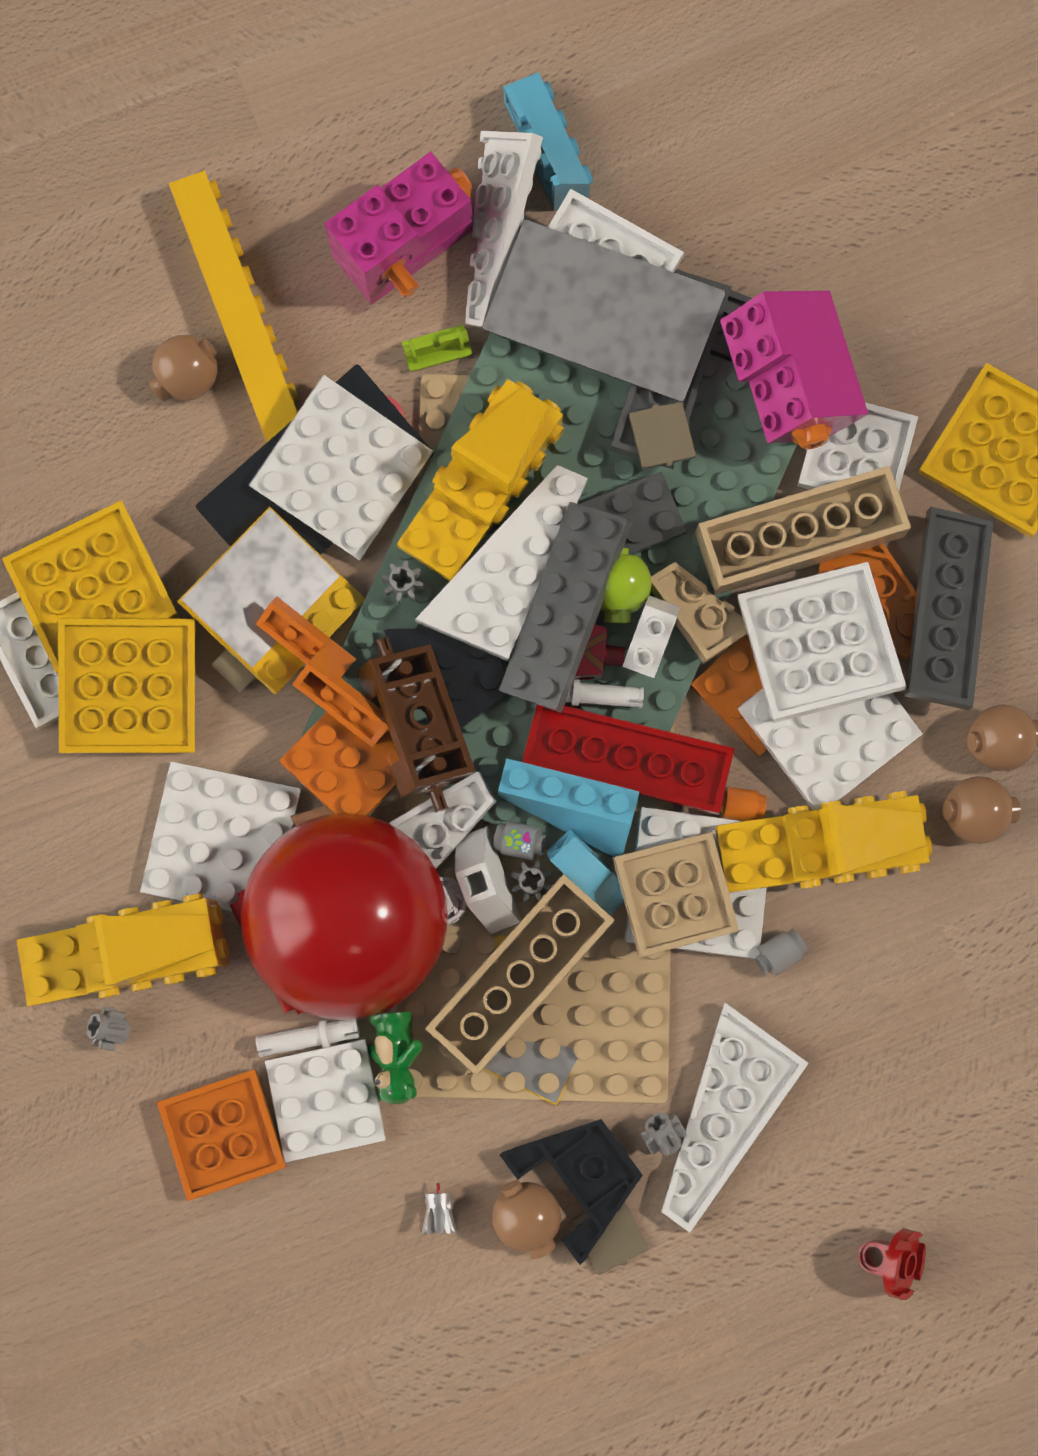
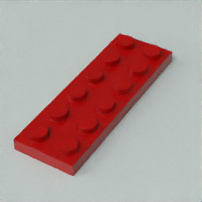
(630, 757)

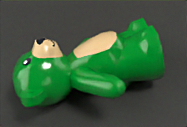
(394, 1053)

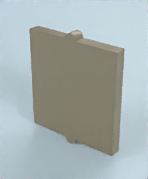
(662, 435)
(618, 1243)

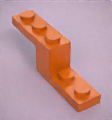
(324, 671)

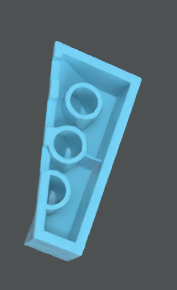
(534, 112)
(590, 808)

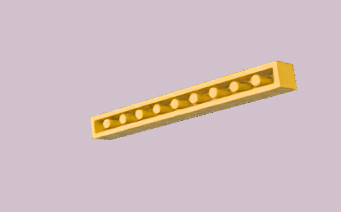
(234, 301)

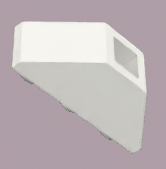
(485, 882)

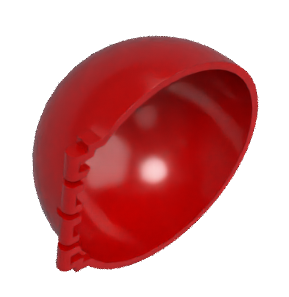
(343, 917)

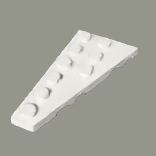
(498, 212)
(497, 585)
(444, 830)
(736, 1097)

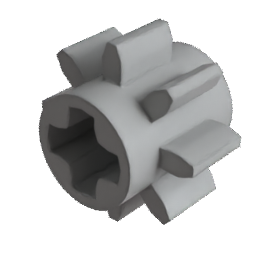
(409, 588)
(535, 872)
(108, 1028)
(663, 1134)

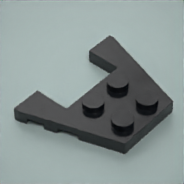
(468, 672)
(593, 1170)

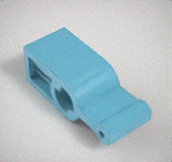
(587, 871)

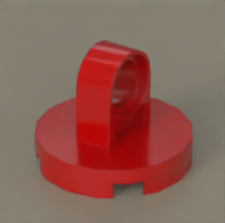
(901, 1262)

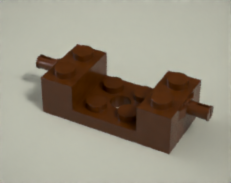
(429, 753)

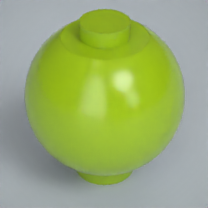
(626, 588)

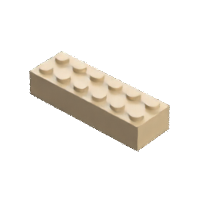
(802, 530)
(520, 975)

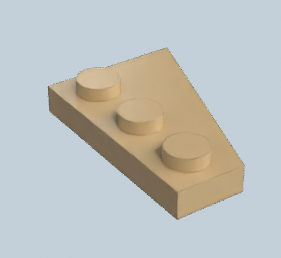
(702, 618)

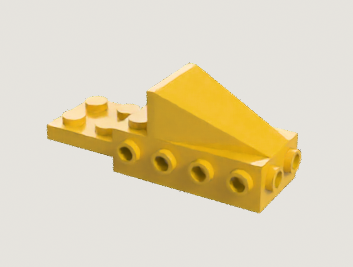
(482, 478)
(825, 843)
(125, 951)

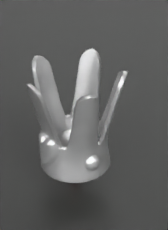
(439, 1213)

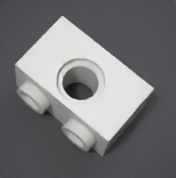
(651, 636)

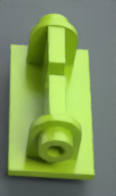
(437, 348)

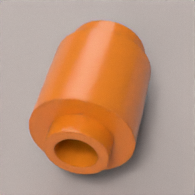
(743, 804)

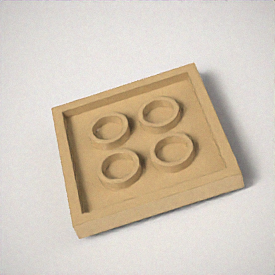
(675, 894)

